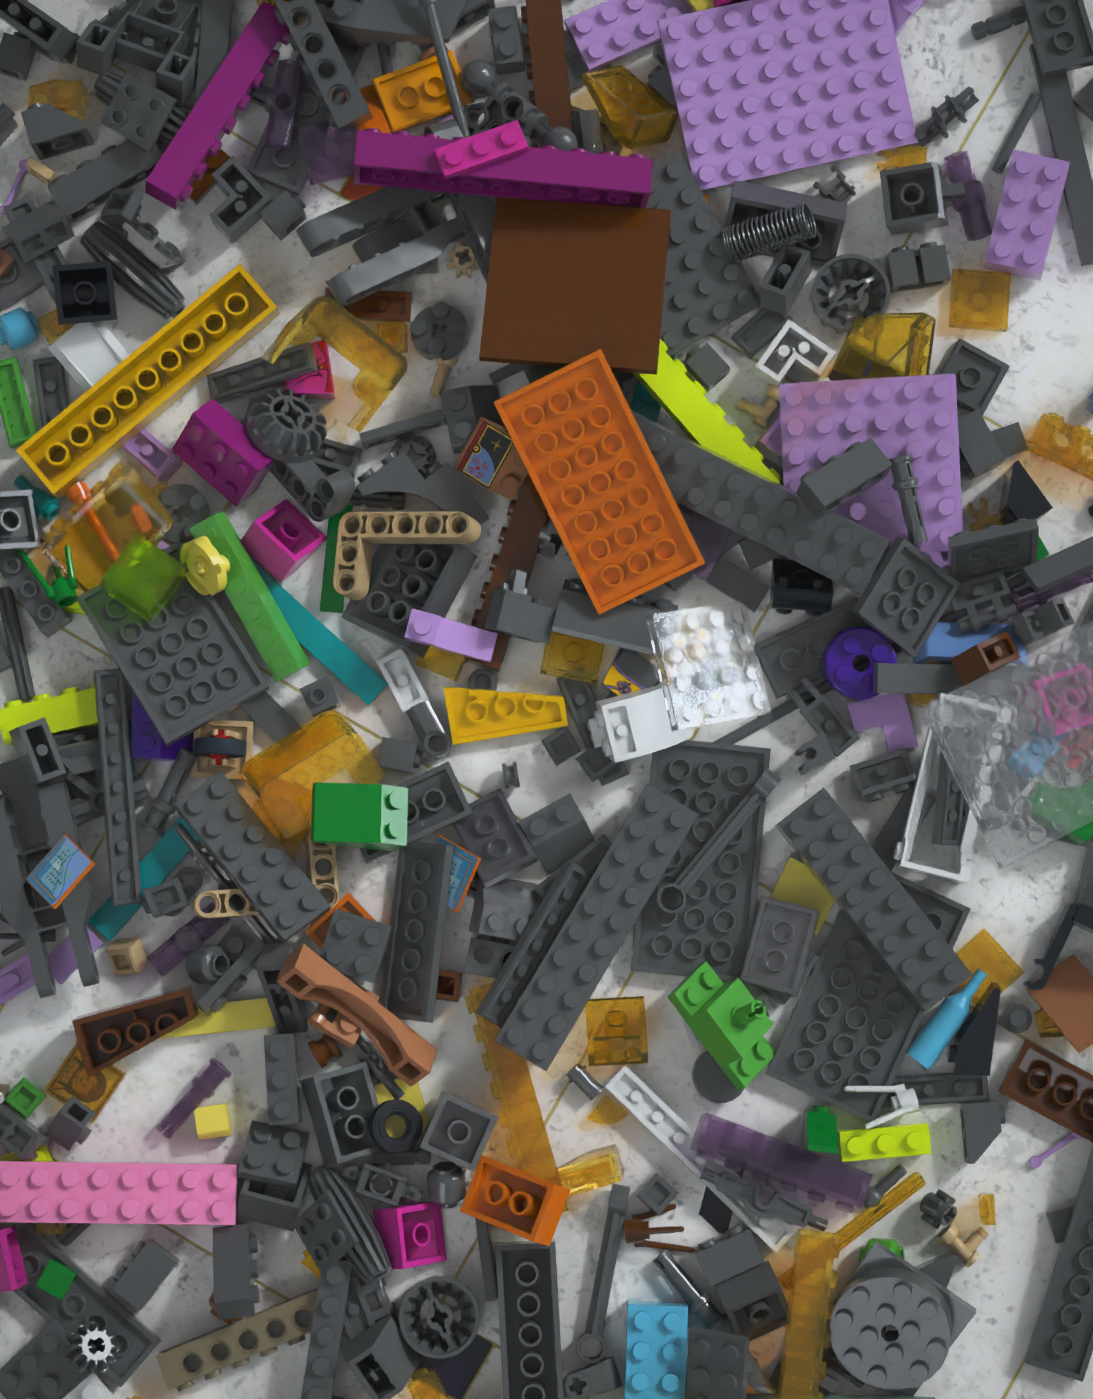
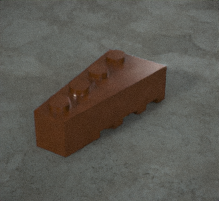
(125, 1028)

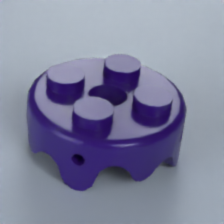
(839, 657)

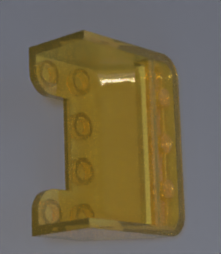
(307, 757)

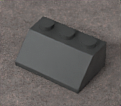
(341, 1111)

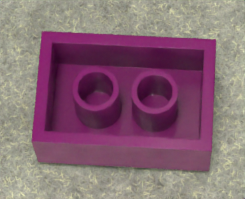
(222, 453)

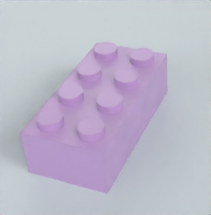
(1026, 214)

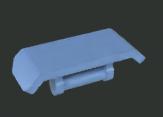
(948, 641)

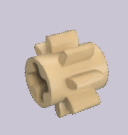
(460, 253)

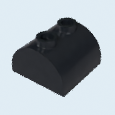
(84, 292)
(799, 588)

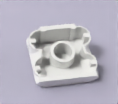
(88, 352)

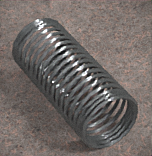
(804, 219)

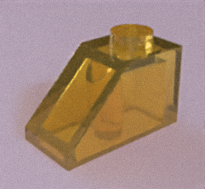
(65, 95)
(592, 1170)

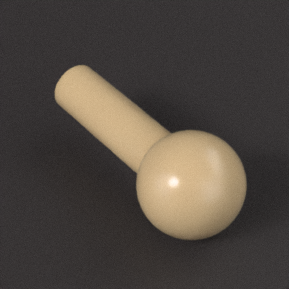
(441, 374)

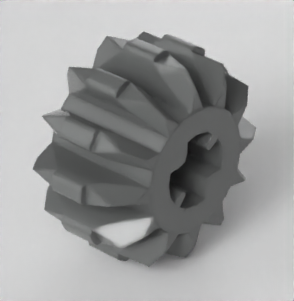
(81, 1347)

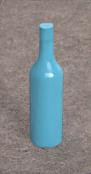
(944, 1023)

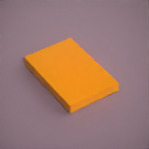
(417, 93)

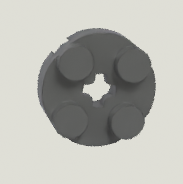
(435, 317)
(194, 503)
(549, 539)

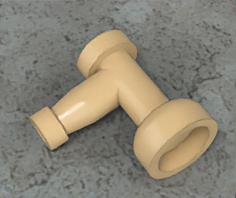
(762, 414)
(967, 1251)

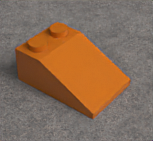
(515, 1200)

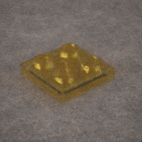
(979, 300)

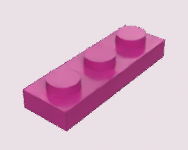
(481, 149)

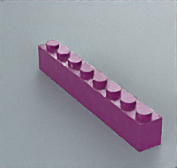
(217, 108)

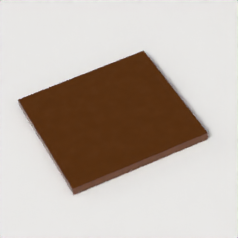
(575, 284)

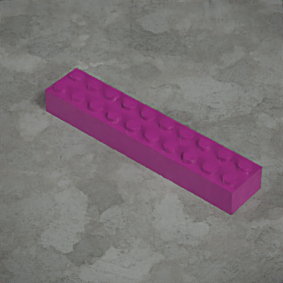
(536, 174)

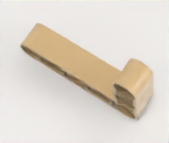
(394, 533)
(313, 854)

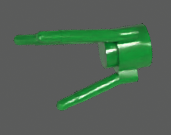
(62, 588)

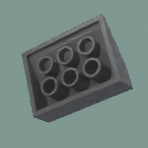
(408, 579)

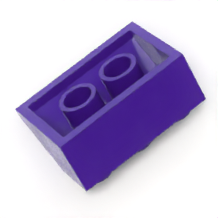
(146, 742)

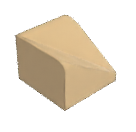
(127, 956)

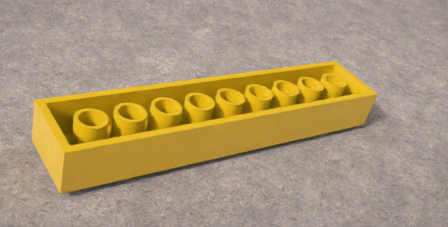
(148, 381)

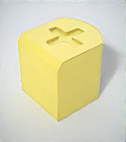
(213, 1121)

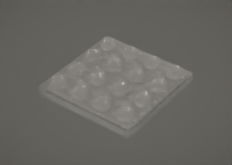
(708, 665)

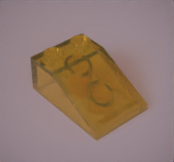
(630, 107)

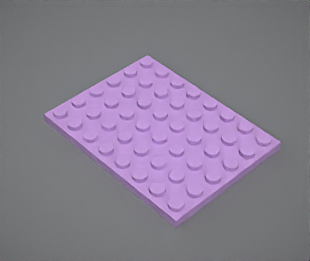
(785, 86)

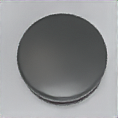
(712, 1081)

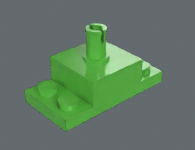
(725, 1022)

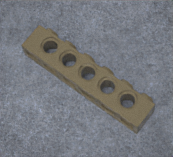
(173, 1359)

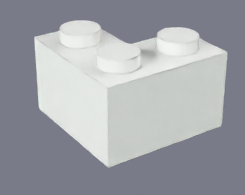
(793, 348)

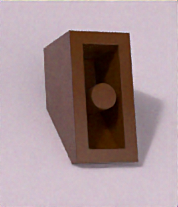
(985, 658)

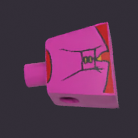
(318, 384)

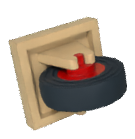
(222, 747)

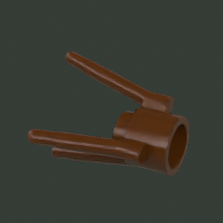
(637, 1231)

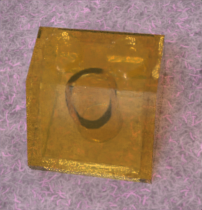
(616, 1031)

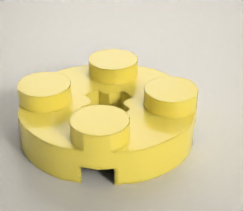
(205, 566)

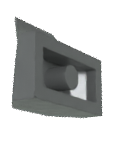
(79, 749)

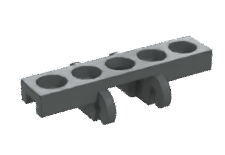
(951, 103)

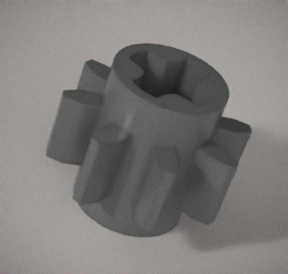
(938, 1209)

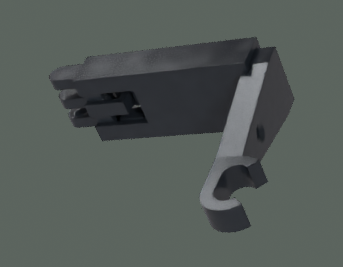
(1072, 914)

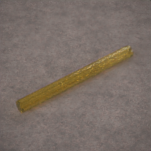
(871, 1216)

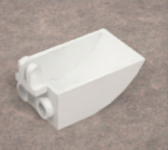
(634, 725)

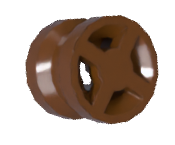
(325, 1050)

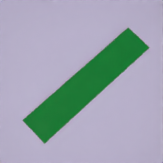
(330, 599)

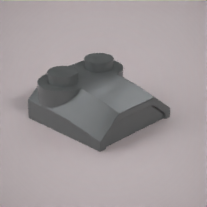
(18, 521)

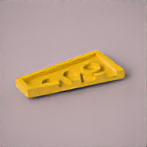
(495, 714)

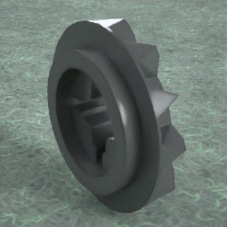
(421, 447)

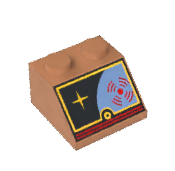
(492, 459)

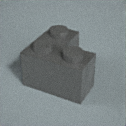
(243, 203)

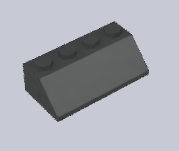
(755, 200)
(620, 626)

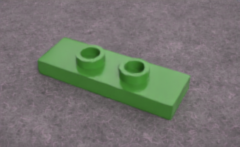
(15, 404)

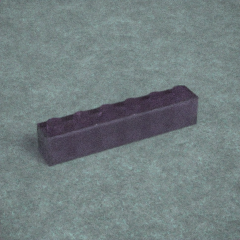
(780, 1162)

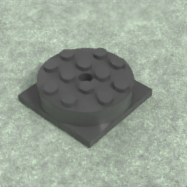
(897, 1294)

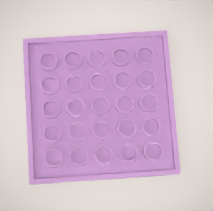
(902, 418)

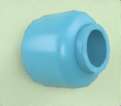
(18, 328)

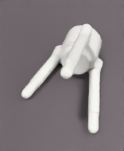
(902, 1103)

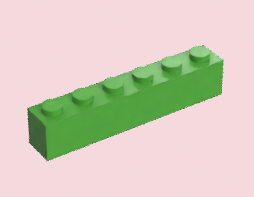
(253, 600)

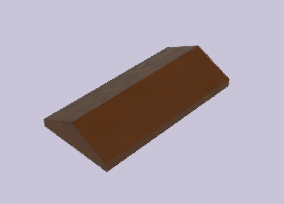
(1051, 1088)

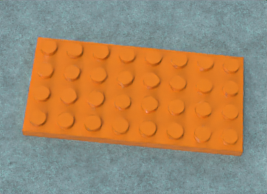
(599, 481)

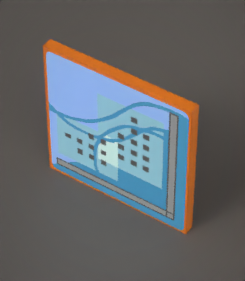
(60, 871)
(462, 872)

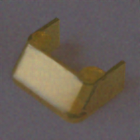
(896, 343)
(378, 361)

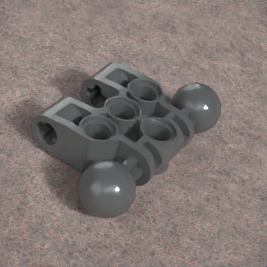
(500, 108)

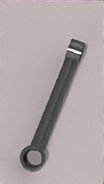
(721, 838)
(605, 1270)

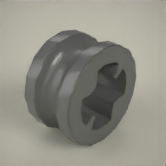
(510, 775)

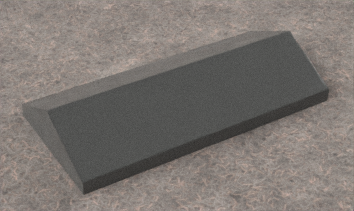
(433, 804)

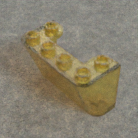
(106, 524)

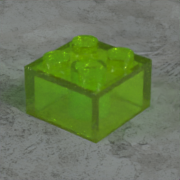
(143, 577)

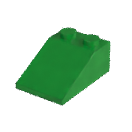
(360, 815)

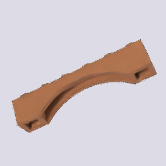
(314, 979)

